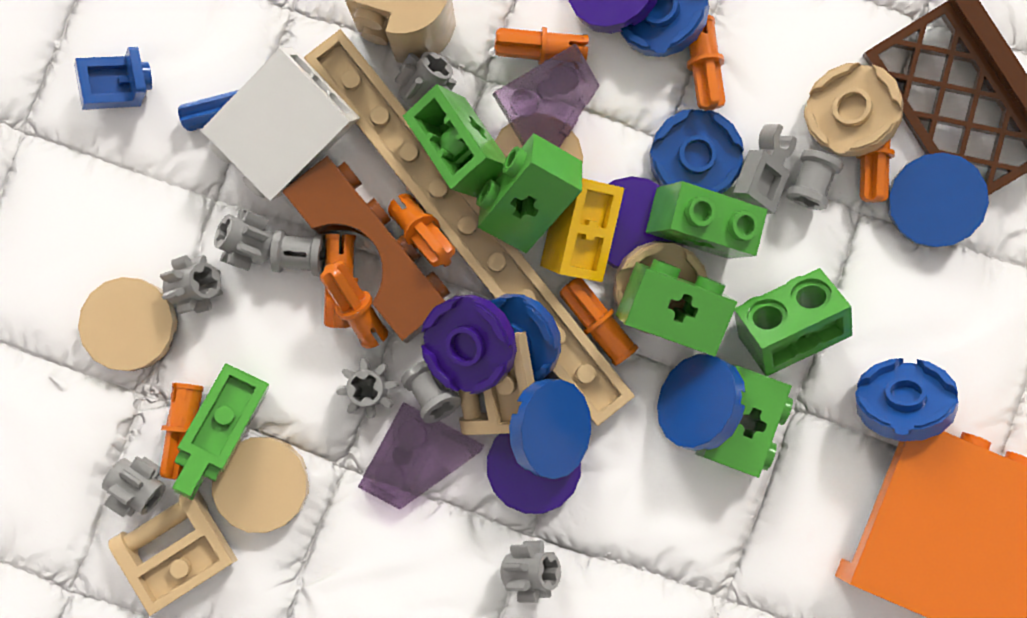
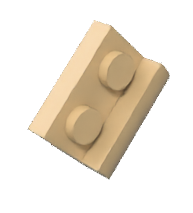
(405, 24)

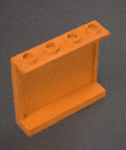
(947, 531)

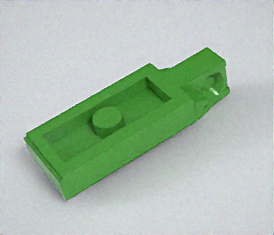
(217, 428)

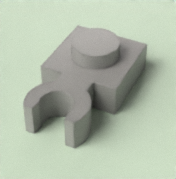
(763, 171)

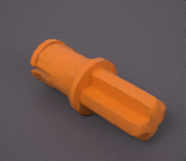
(536, 44)
(706, 68)
(875, 174)
(422, 231)
(332, 255)
(353, 304)
(598, 320)
(183, 409)

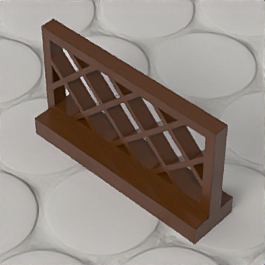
(994, 66)

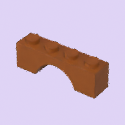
(331, 204)

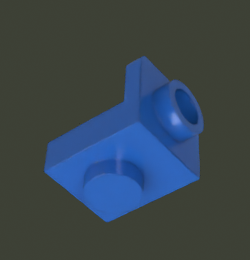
(113, 80)

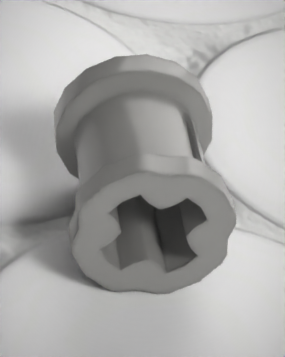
(814, 179)
(283, 258)
(433, 397)

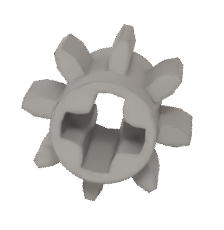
(422, 74)
(243, 239)
(191, 284)
(354, 391)
(133, 486)
(530, 571)

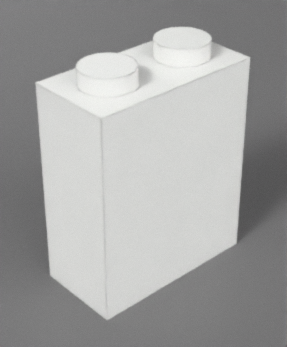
(279, 124)

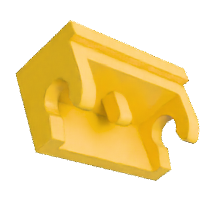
(584, 232)

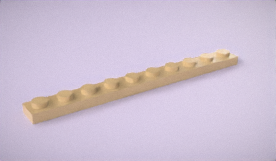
(491, 259)

